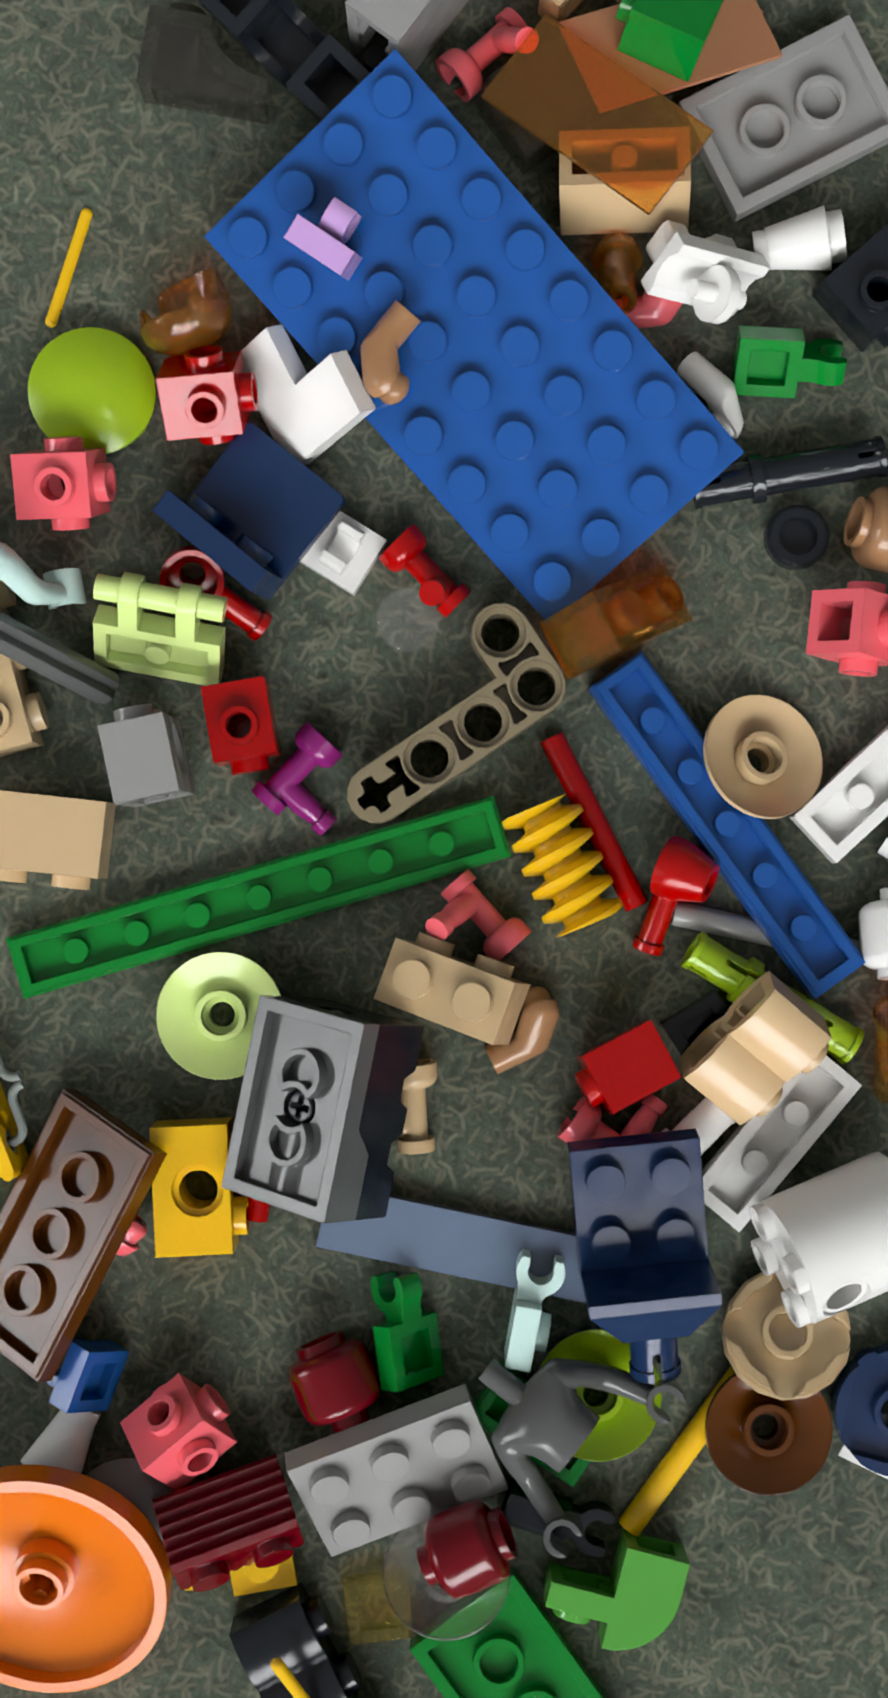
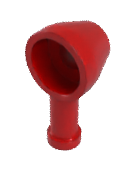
(238, 609)
(680, 874)

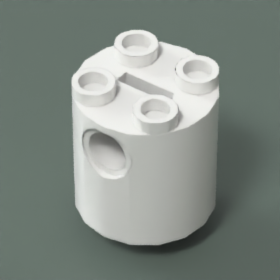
(827, 1239)

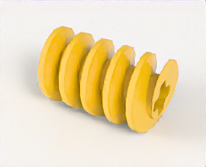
(563, 865)

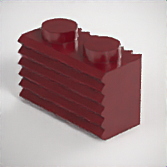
(228, 1524)

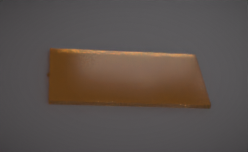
(597, 114)

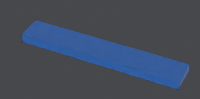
(742, 845)

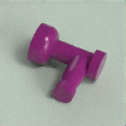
(285, 788)

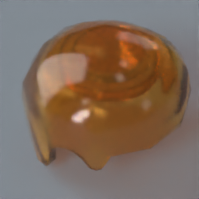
(190, 315)

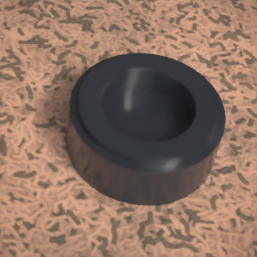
(796, 537)

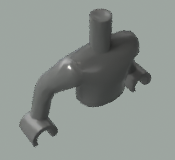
(553, 1422)

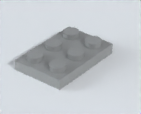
(792, 118)
(396, 1470)

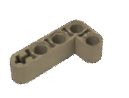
(448, 729)

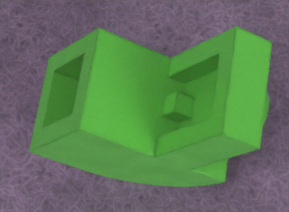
(632, 1602)

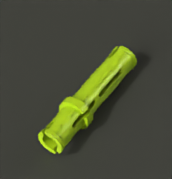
(736, 974)

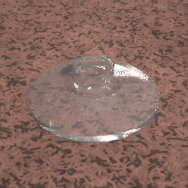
(429, 1608)

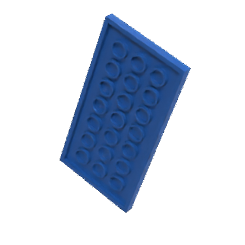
(527, 382)

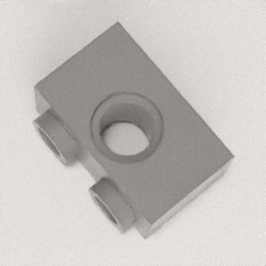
(145, 756)

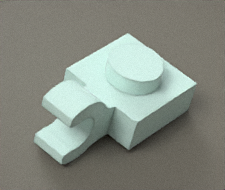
(527, 1324)

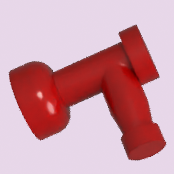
(436, 585)

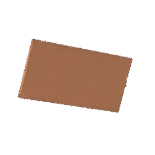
(735, 43)

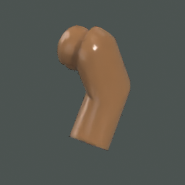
(380, 355)
(532, 1033)

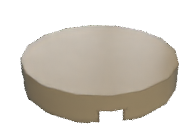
(772, 1351)

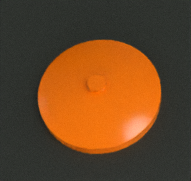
(77, 1581)

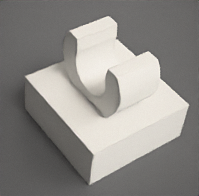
(345, 552)

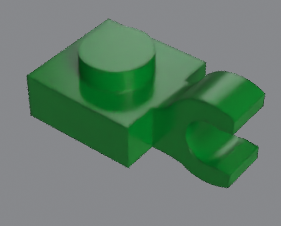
(776, 359)
(409, 1339)

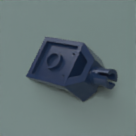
(643, 1242)

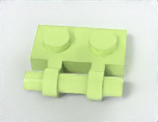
(155, 643)

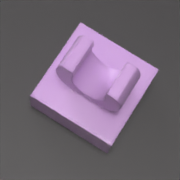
(328, 239)

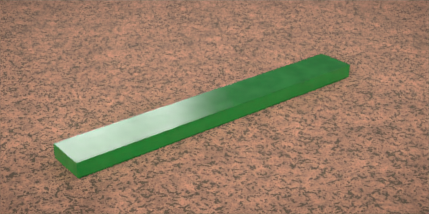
(258, 897)

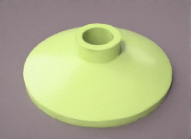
(186, 1008)

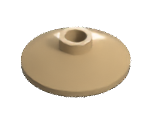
(781, 741)

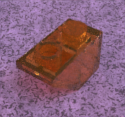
(615, 620)

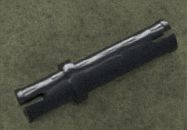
(795, 471)

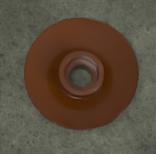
(770, 1462)

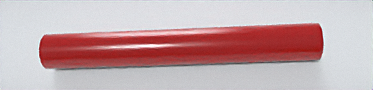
(603, 838)

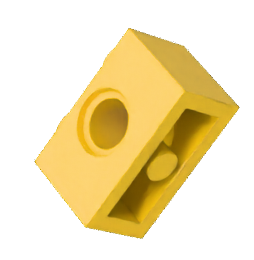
(181, 1221)

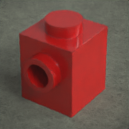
(241, 724)
(625, 1068)

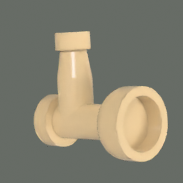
(415, 1131)

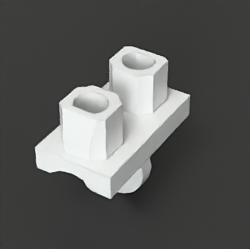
(701, 271)

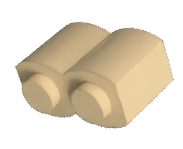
(756, 1049)

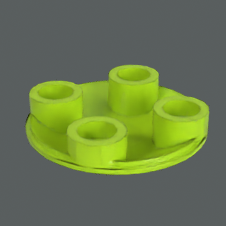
(93, 388)

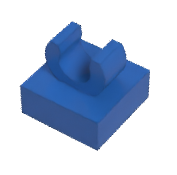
(88, 1376)

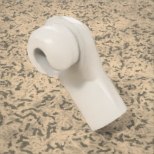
(715, 389)

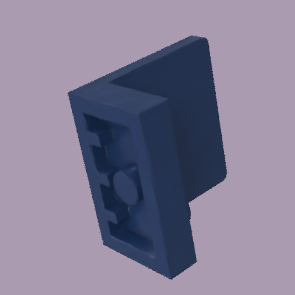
(254, 511)

